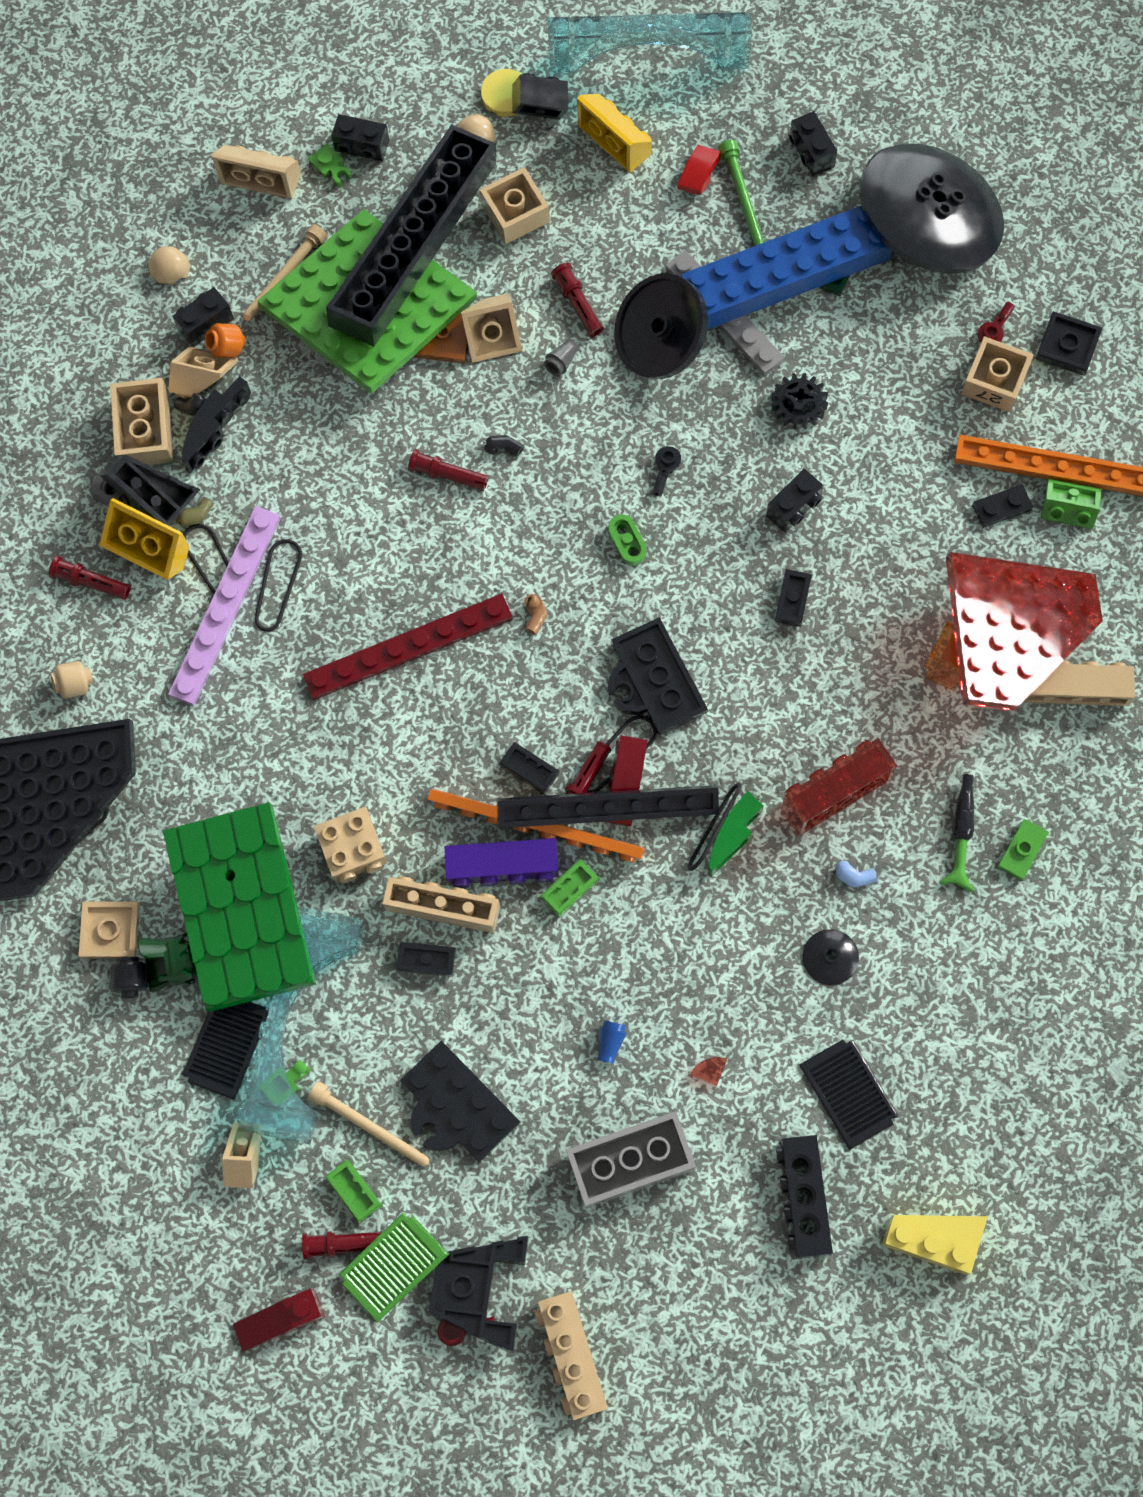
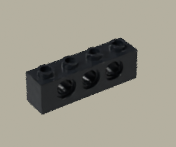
(804, 1149)

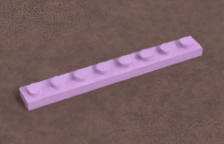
(224, 606)

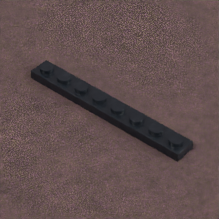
(607, 806)

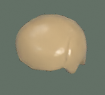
(479, 126)
(168, 265)

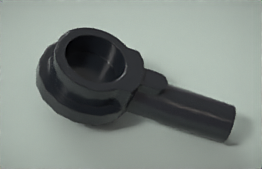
(667, 461)

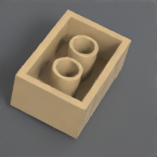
(142, 420)

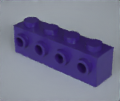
(501, 862)

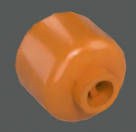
(224, 340)

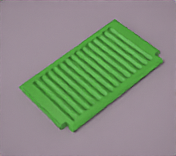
(392, 1266)

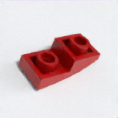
(698, 170)

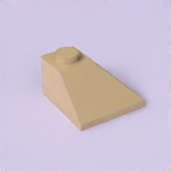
(491, 328)
(196, 370)

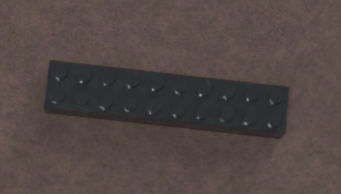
(411, 236)

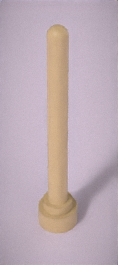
(314, 237)
(322, 1096)

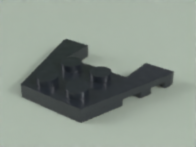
(464, 1289)

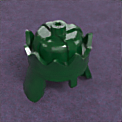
(168, 962)

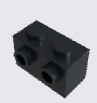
(539, 96)
(360, 137)
(812, 143)
(199, 316)
(795, 500)

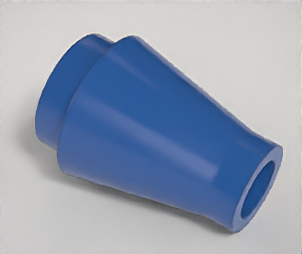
(610, 1040)

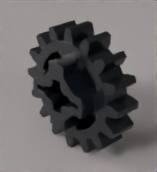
(786, 398)

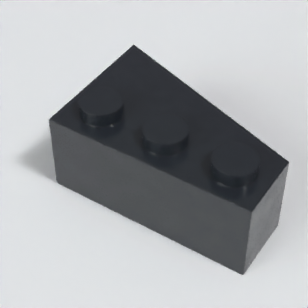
(148, 489)

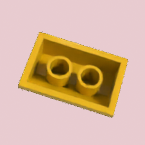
(613, 131)
(144, 540)

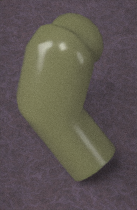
(195, 515)

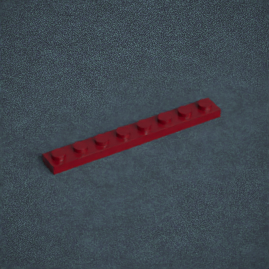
(407, 646)

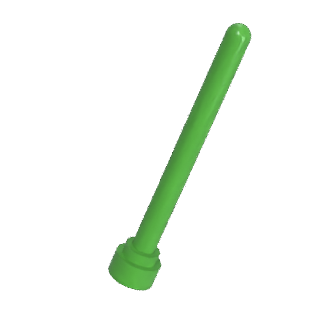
(729, 153)

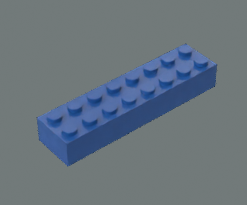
(788, 266)

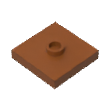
(448, 345)

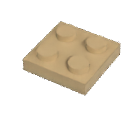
(109, 930)

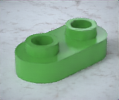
(628, 541)

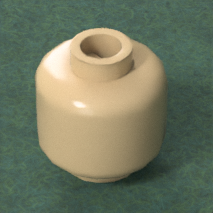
(71, 679)

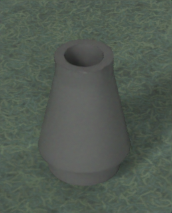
(561, 357)

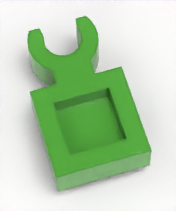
(329, 163)

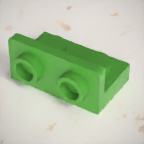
(1071, 503)

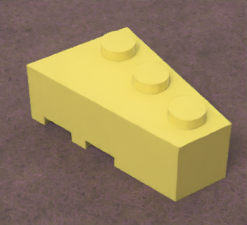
(940, 1240)

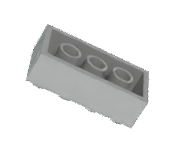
(631, 1159)

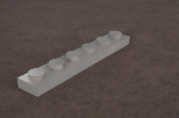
(740, 330)

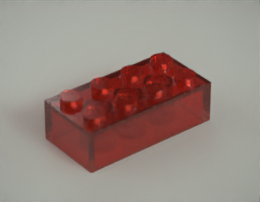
(838, 786)

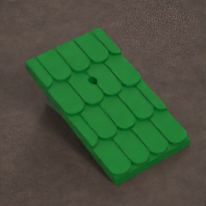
(239, 907)

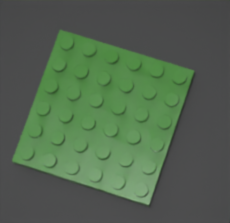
(303, 295)

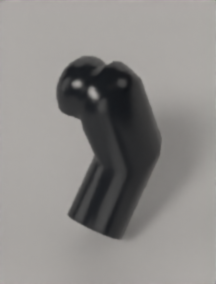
(189, 406)
(503, 441)

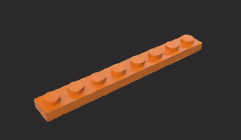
(1049, 464)
(574, 836)

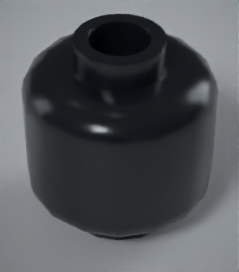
(128, 977)

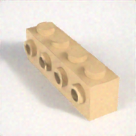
(1087, 685)
(441, 904)
(572, 1355)

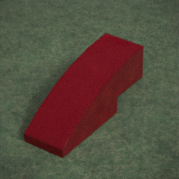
(627, 767)

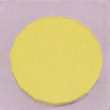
(497, 91)

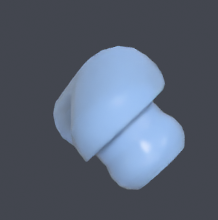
(852, 877)

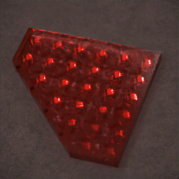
(1015, 624)

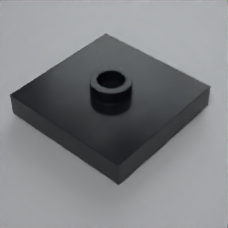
(1069, 343)

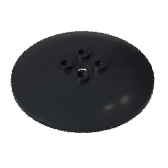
(933, 235)

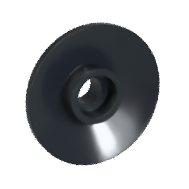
(826, 970)

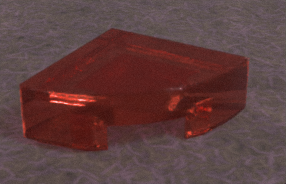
(709, 1070)

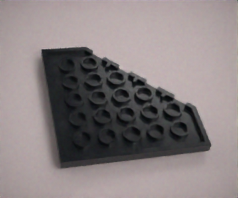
(54, 794)

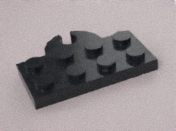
(655, 678)
(457, 1105)

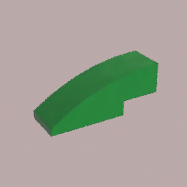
(734, 831)

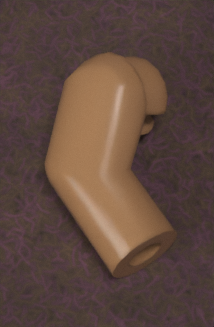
(537, 612)

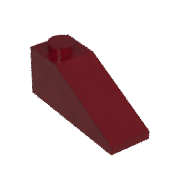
(279, 1319)

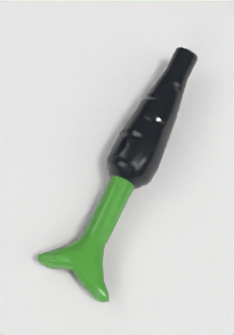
(962, 832)

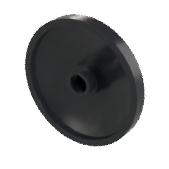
(661, 326)

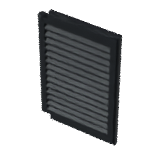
(225, 1048)
(849, 1092)

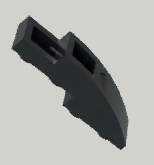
(205, 429)

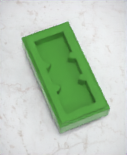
(1023, 849)
(569, 888)
(353, 1191)

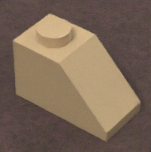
(241, 1158)

